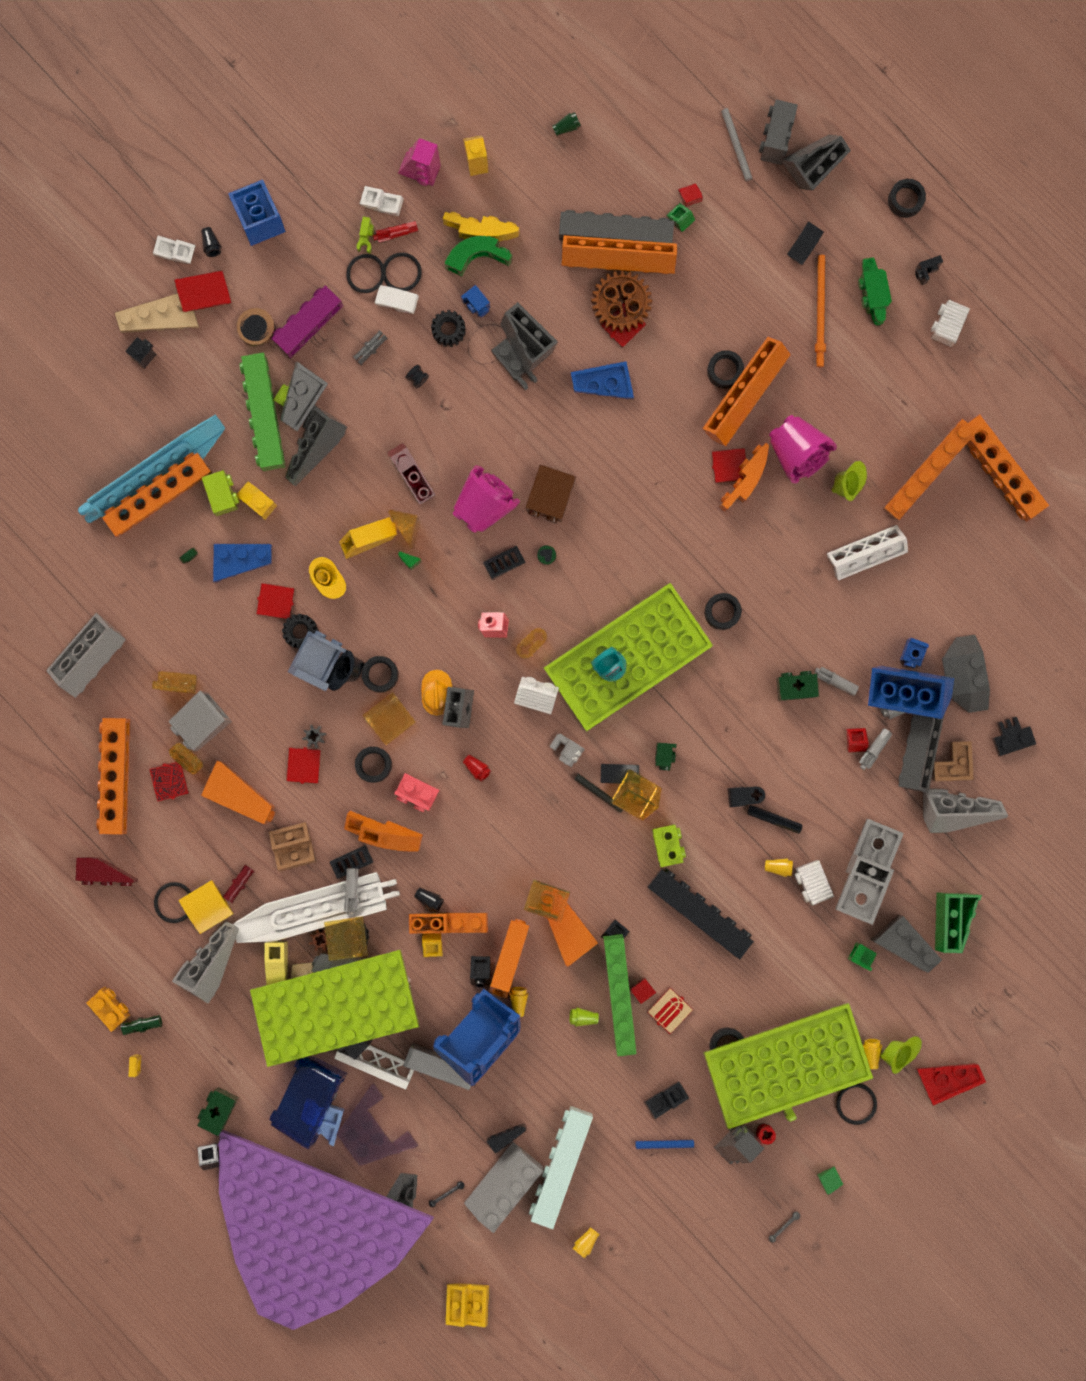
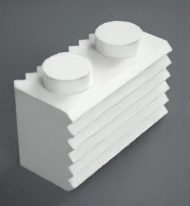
(950, 322)
(536, 695)
(814, 883)

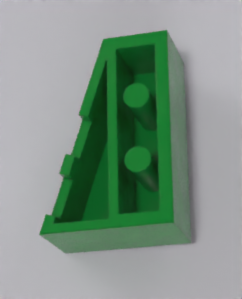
(953, 920)

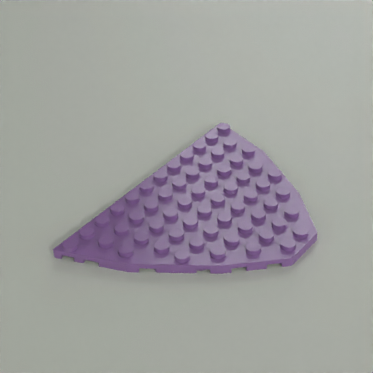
(306, 1235)

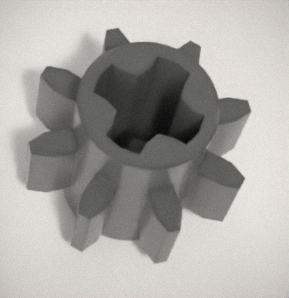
(310, 733)

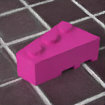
(421, 162)

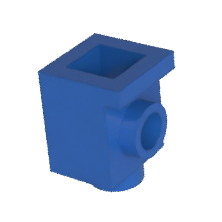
(476, 301)
(908, 659)

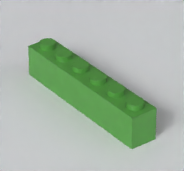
(263, 412)
(619, 995)

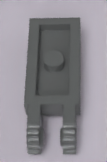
(508, 358)

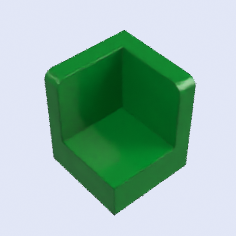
(862, 956)

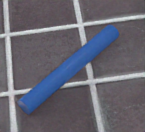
(664, 1144)

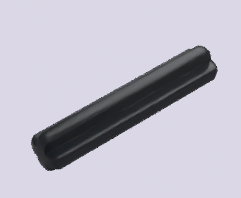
(774, 819)

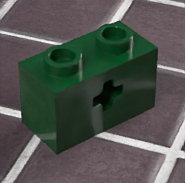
(788, 692)
(225, 1102)

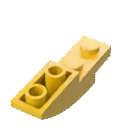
(489, 226)

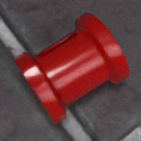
(772, 1135)

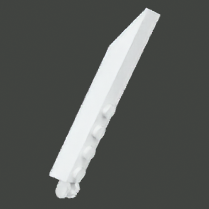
(311, 909)

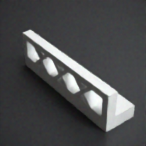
(870, 554)
(377, 1070)

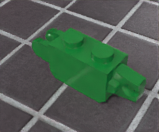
(875, 290)

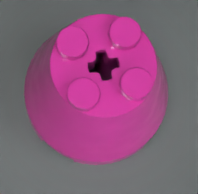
(800, 448)
(483, 500)

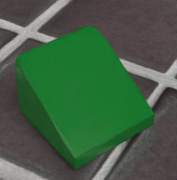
(681, 216)
(409, 560)
(830, 1180)

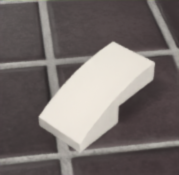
(381, 202)
(173, 250)
(397, 299)

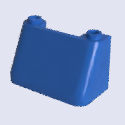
(479, 1037)

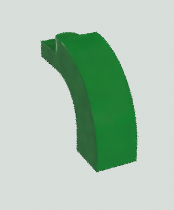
(473, 248)

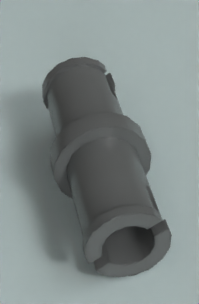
(370, 347)

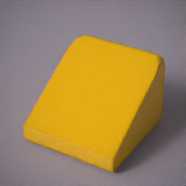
(432, 944)

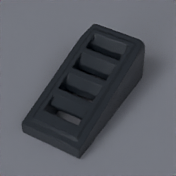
(493, 575)
(365, 851)
(502, 1139)

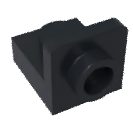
(930, 266)
(480, 971)

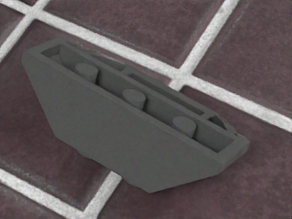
(967, 666)

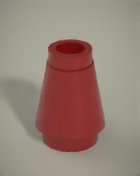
(477, 768)

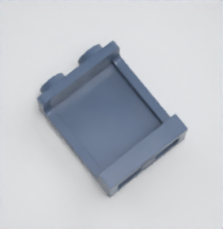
(316, 659)

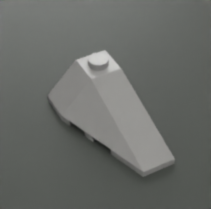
(953, 812)
(206, 969)

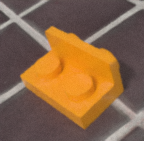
(108, 1008)

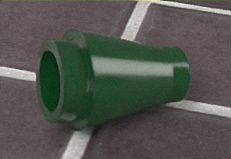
(567, 124)

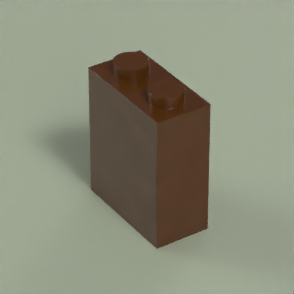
(550, 494)

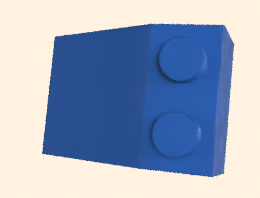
(257, 212)

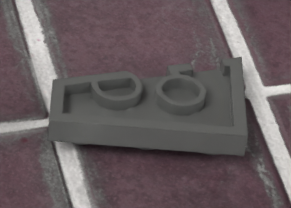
(301, 396)

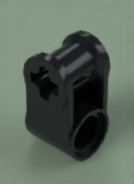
(742, 796)

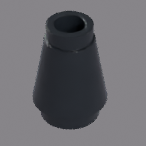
(211, 245)
(429, 899)

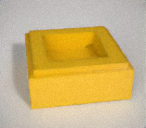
(134, 1065)

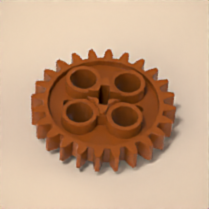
(638, 297)

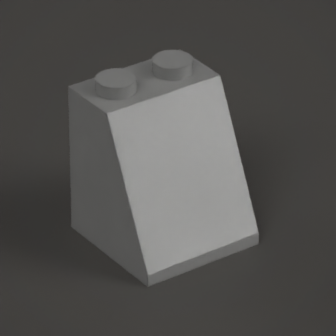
(199, 721)

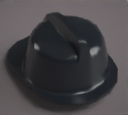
(345, 670)

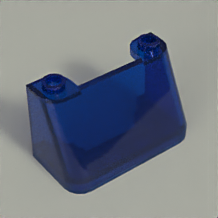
(307, 1100)

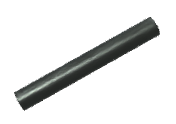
(595, 790)

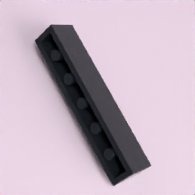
(700, 914)

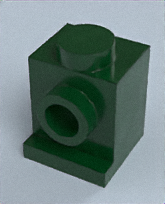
(664, 755)

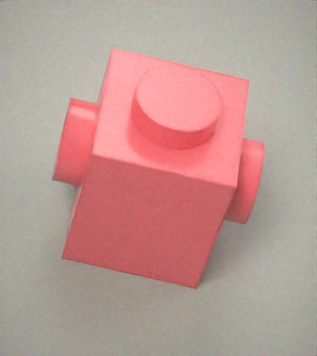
(493, 625)

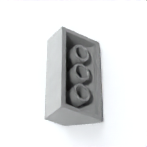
(85, 655)
(503, 1187)

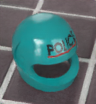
(610, 665)

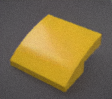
(206, 907)
(467, 1305)

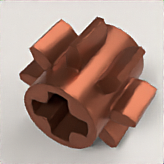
(316, 941)

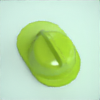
(851, 481)
(900, 1054)

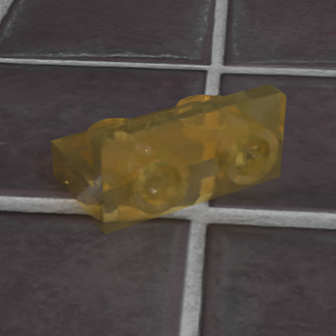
(175, 682)

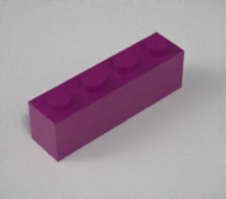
(307, 321)

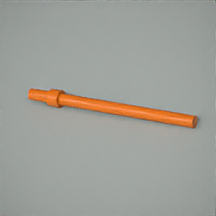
(820, 346)

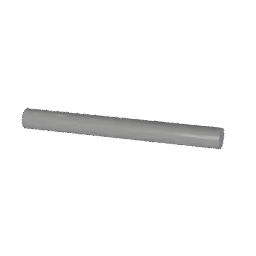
(736, 144)

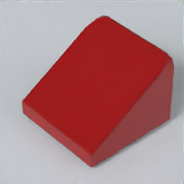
(690, 195)
(857, 740)
(642, 990)

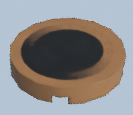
(255, 327)

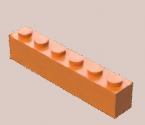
(619, 254)
(746, 391)
(930, 469)

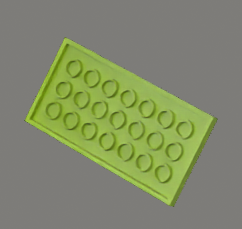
(653, 639)
(334, 1008)
(787, 1065)

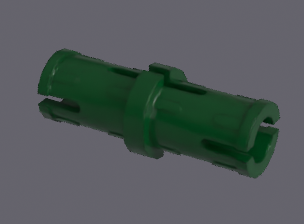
(141, 1025)

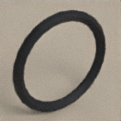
(352, 263)
(418, 267)
(156, 902)
(860, 1121)

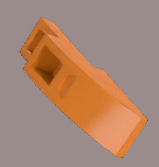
(751, 472)
(382, 835)
(448, 922)

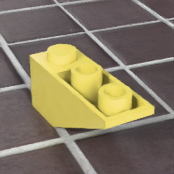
(276, 961)

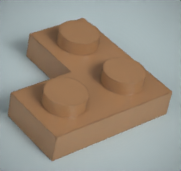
(960, 765)

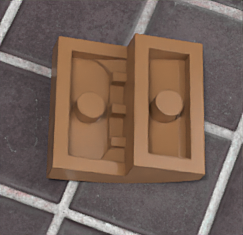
(292, 847)

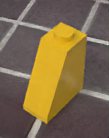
(476, 155)
(367, 537)

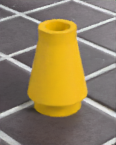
(780, 867)
(519, 999)
(873, 1051)
(586, 1242)

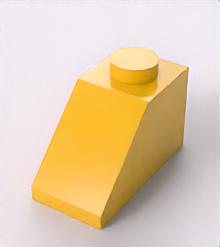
(256, 500)

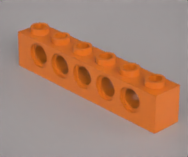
(1013, 471)
(168, 494)
(121, 727)

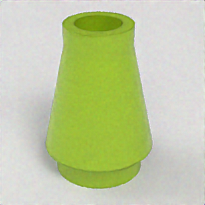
(582, 1017)

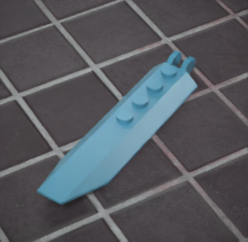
(196, 440)

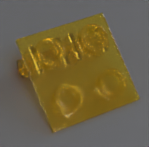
(389, 718)
(346, 938)

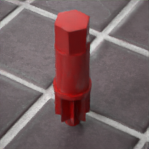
(395, 231)

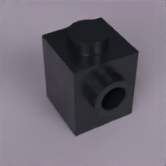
(141, 352)

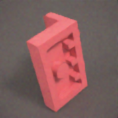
(416, 792)

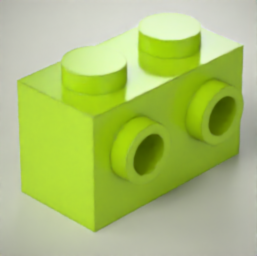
(220, 493)
(668, 846)

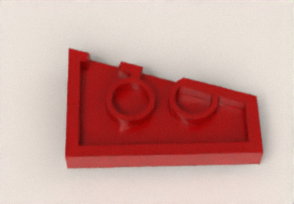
(949, 1081)

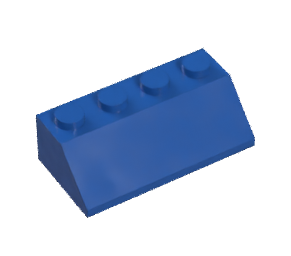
(910, 691)

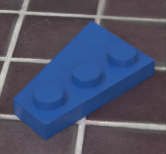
(605, 380)
(239, 558)

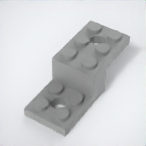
(869, 871)

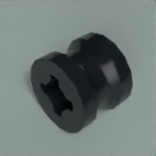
(417, 376)

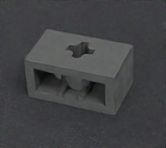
(458, 707)

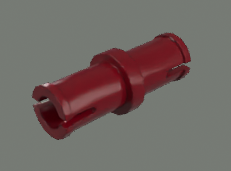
(238, 883)

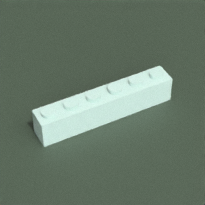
(561, 1167)

